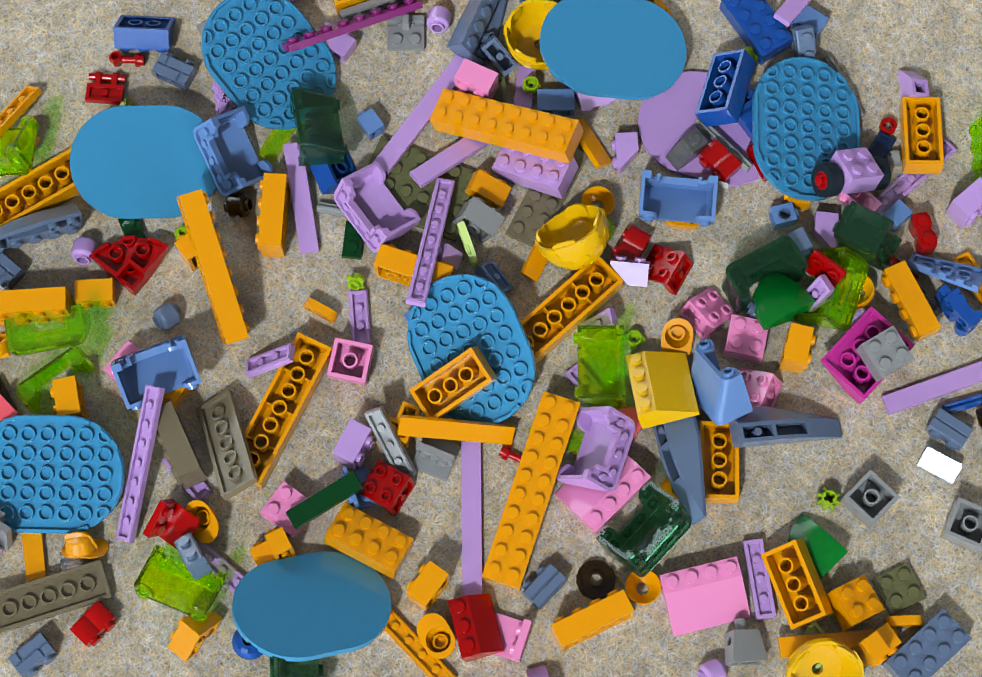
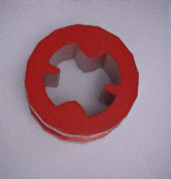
(888, 120)

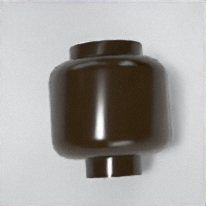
(238, 204)

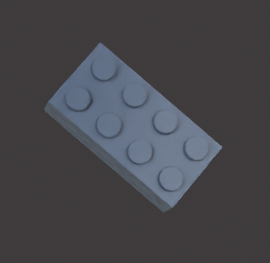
(928, 648)

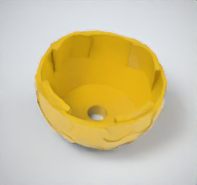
(523, 31)
(574, 236)
(834, 657)

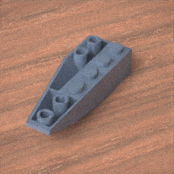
(475, 26)
(40, 226)
(781, 426)
(682, 459)

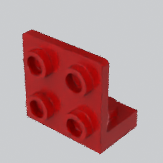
(822, 264)
(668, 267)
(387, 487)
(171, 522)

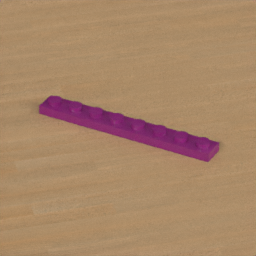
(344, 26)

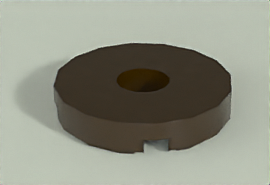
(599, 568)

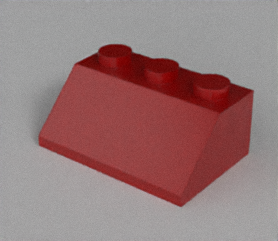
(476, 626)

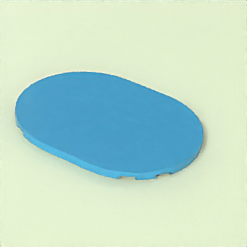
(613, 48)
(248, 60)
(799, 121)
(138, 161)
(471, 313)
(57, 473)
(311, 606)

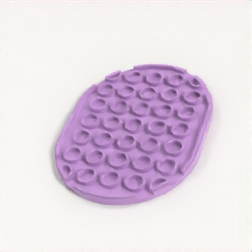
(672, 116)

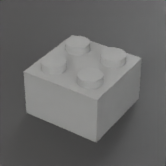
(479, 219)
(885, 354)
(869, 498)
(964, 525)

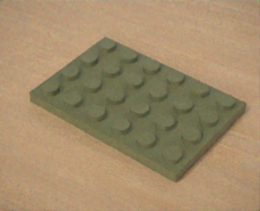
(412, 196)

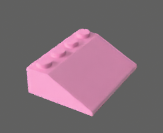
(599, 507)
(704, 596)

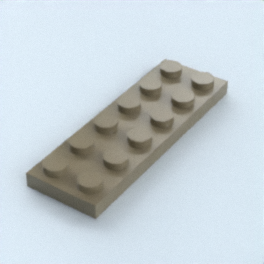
(539, 208)
(227, 444)
(53, 595)

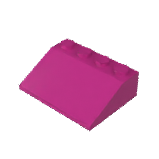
(846, 364)

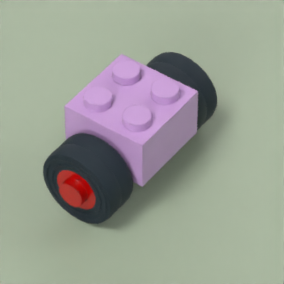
(851, 172)

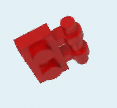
(105, 93)

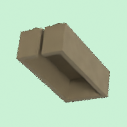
(178, 448)

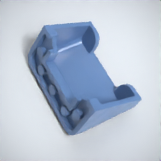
(230, 152)
(677, 199)
(160, 365)
(718, 392)

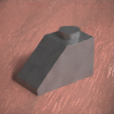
(687, 149)

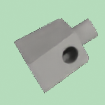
(744, 646)

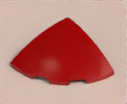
(130, 260)

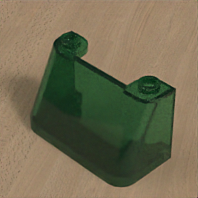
(317, 127)

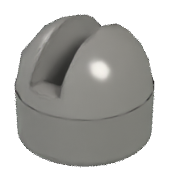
(893, 157)

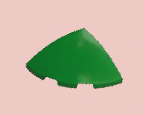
(779, 300)
(822, 546)

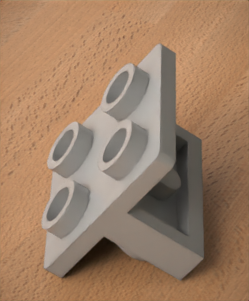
(435, 457)

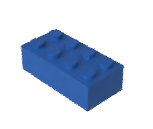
(757, 27)
(725, 88)

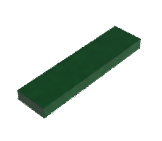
(324, 500)

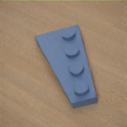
(949, 271)

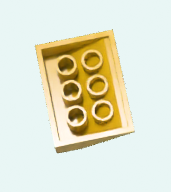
(661, 387)

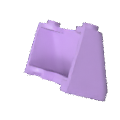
(373, 207)
(602, 449)

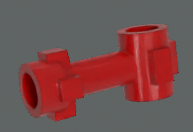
(117, 60)
(506, 453)

